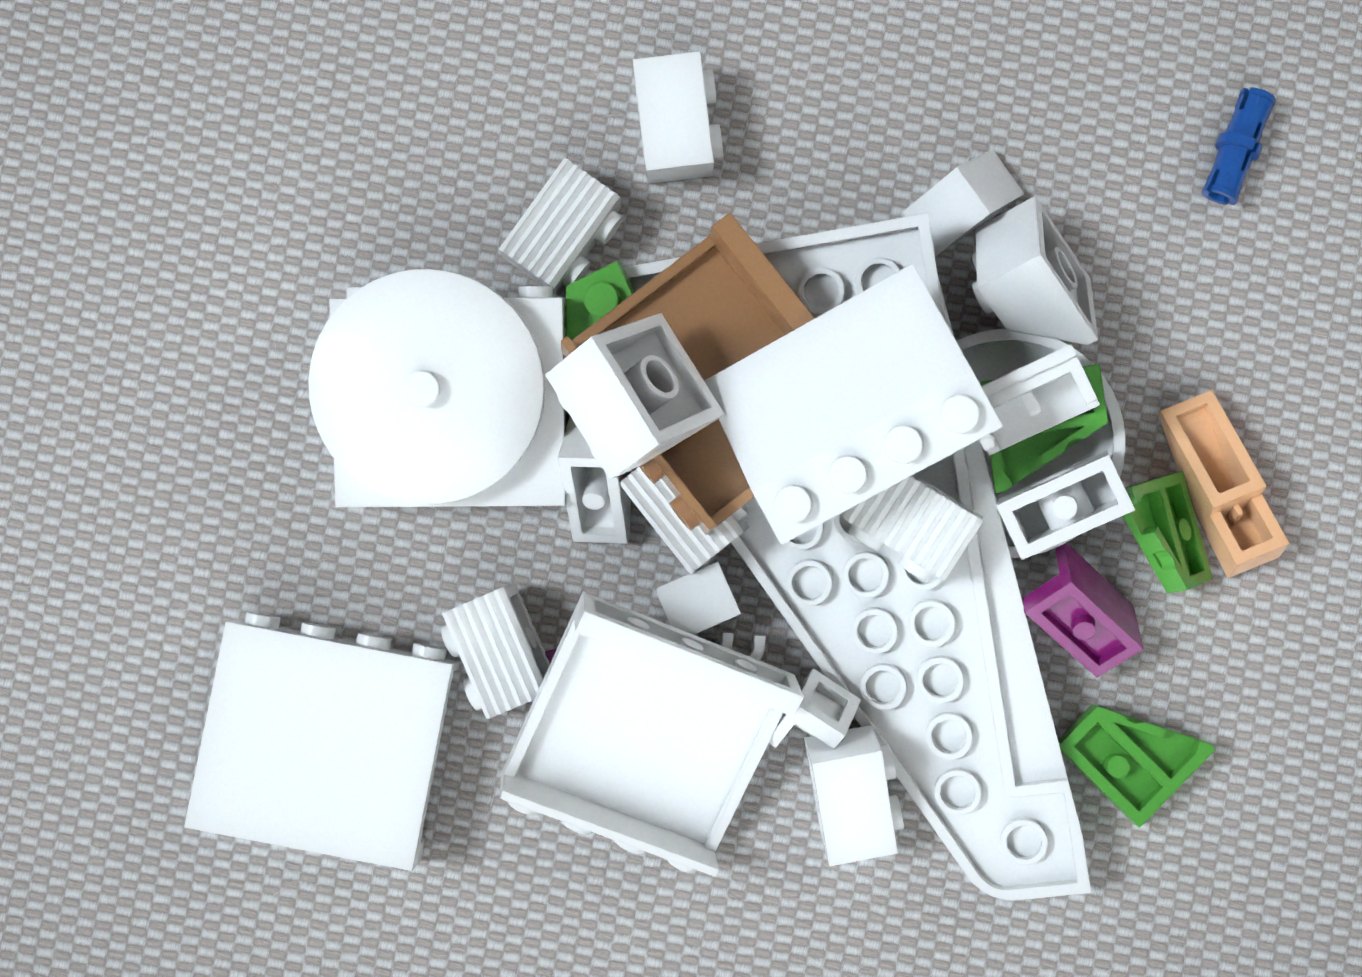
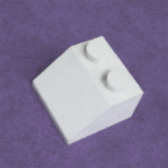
(1033, 276)
(633, 393)

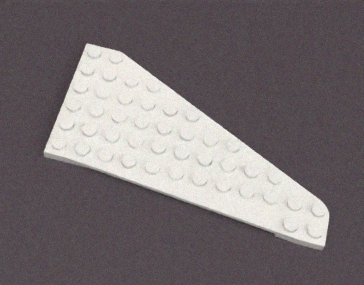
(935, 662)

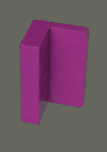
(1085, 614)

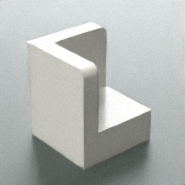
(698, 599)
(822, 713)

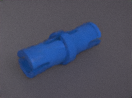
(1238, 146)

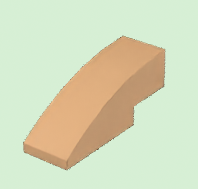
(1222, 484)

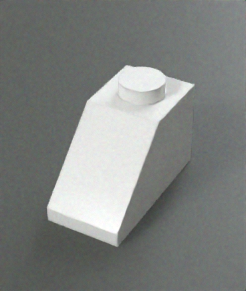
(594, 503)

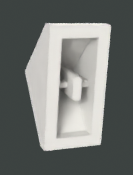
(966, 199)

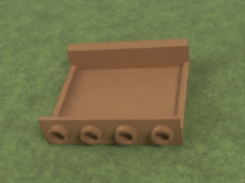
(722, 307)

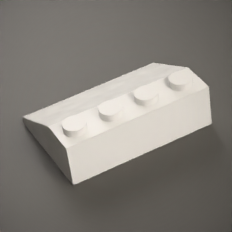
(850, 404)

